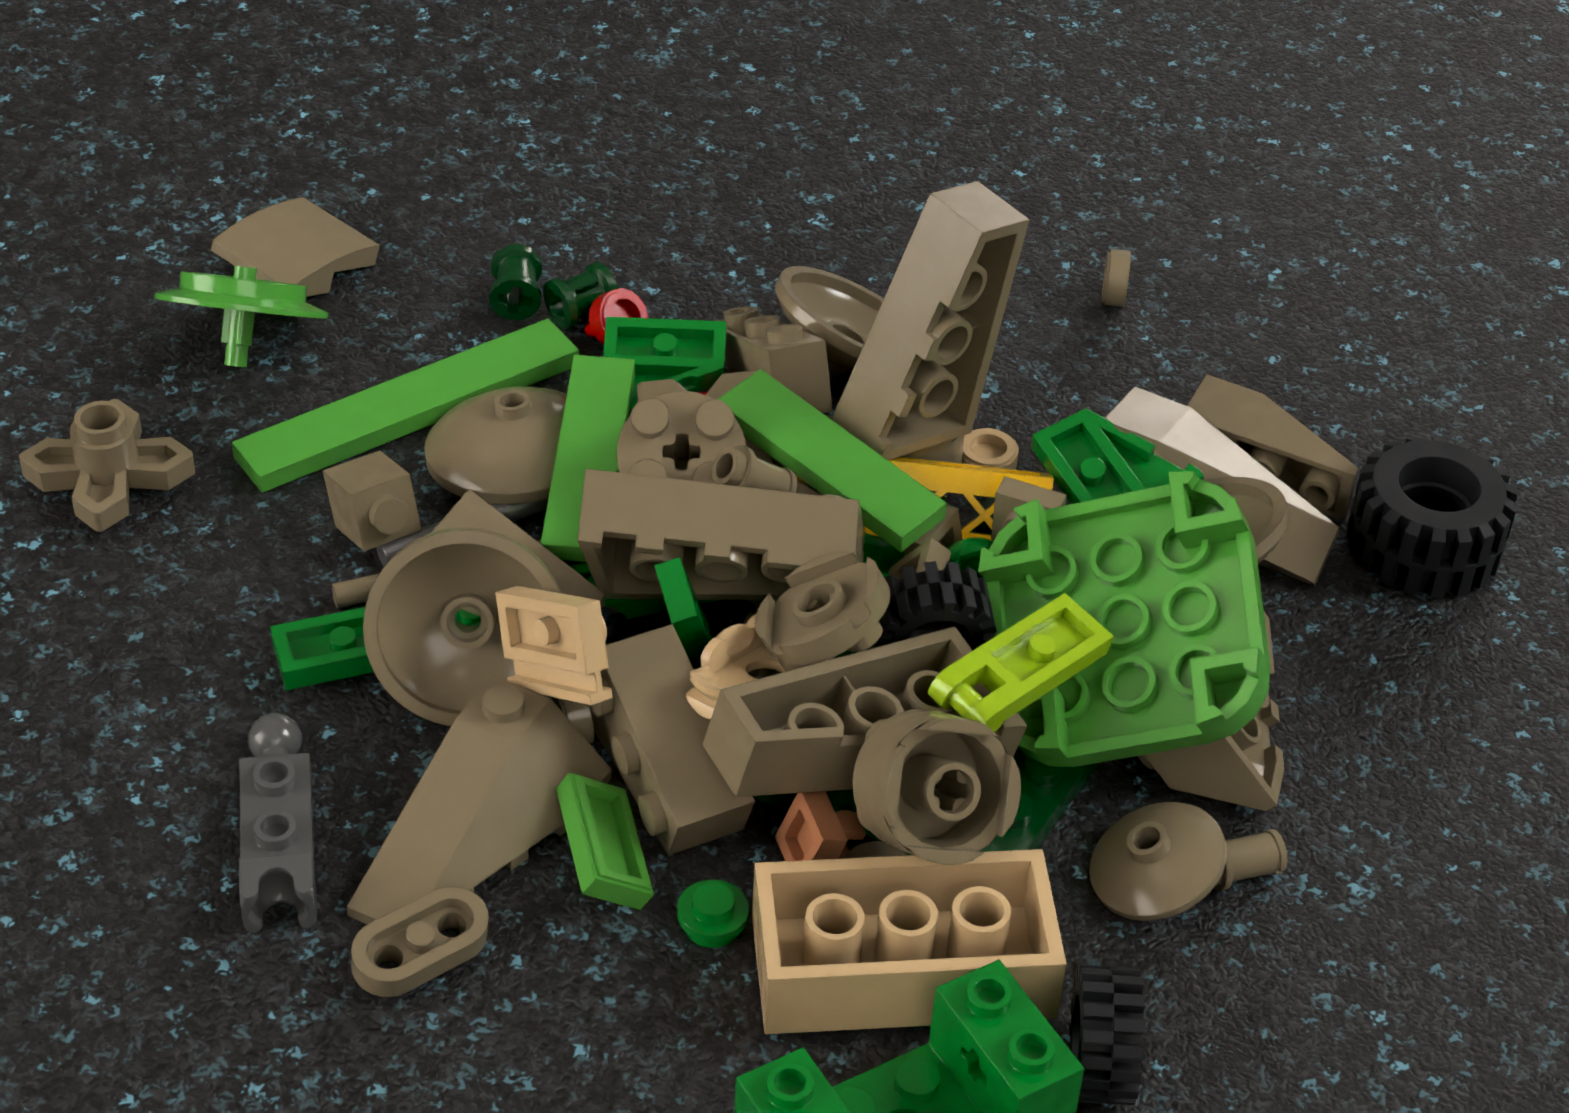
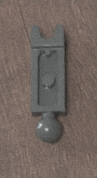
(276, 823)

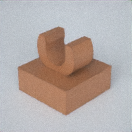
(815, 830)

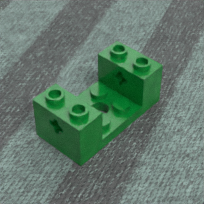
(982, 1056)

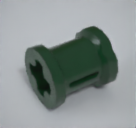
(515, 289)
(573, 297)

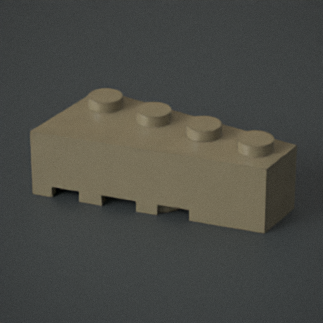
(936, 325)
(728, 536)
(810, 722)

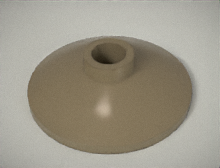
(1158, 861)

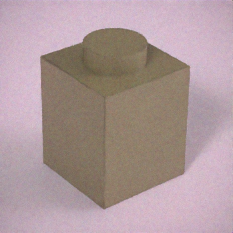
(372, 500)

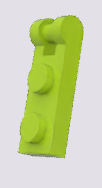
(1022, 663)

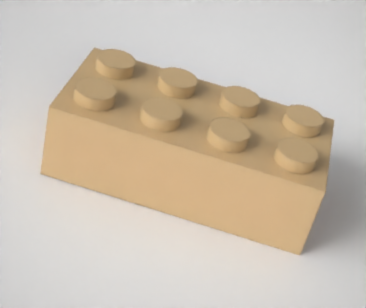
(878, 934)

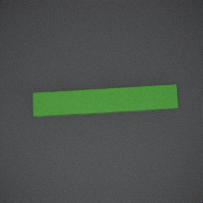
(400, 405)

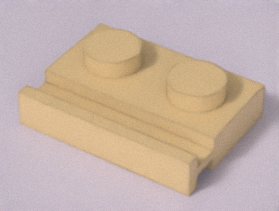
(554, 643)

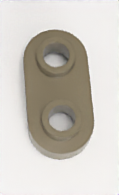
(415, 942)

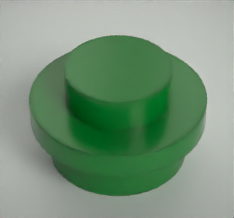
(712, 912)

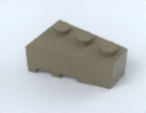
(659, 742)

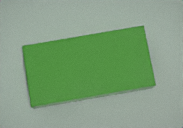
(604, 841)

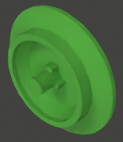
(241, 298)

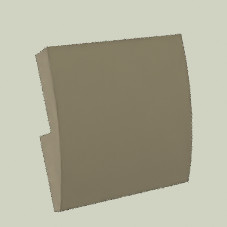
(295, 245)

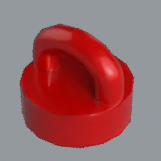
(613, 304)

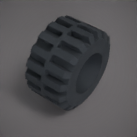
(1431, 516)

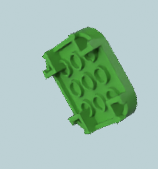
(1177, 591)

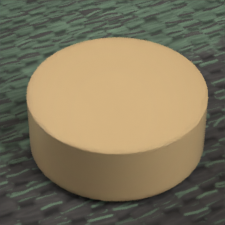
(990, 448)

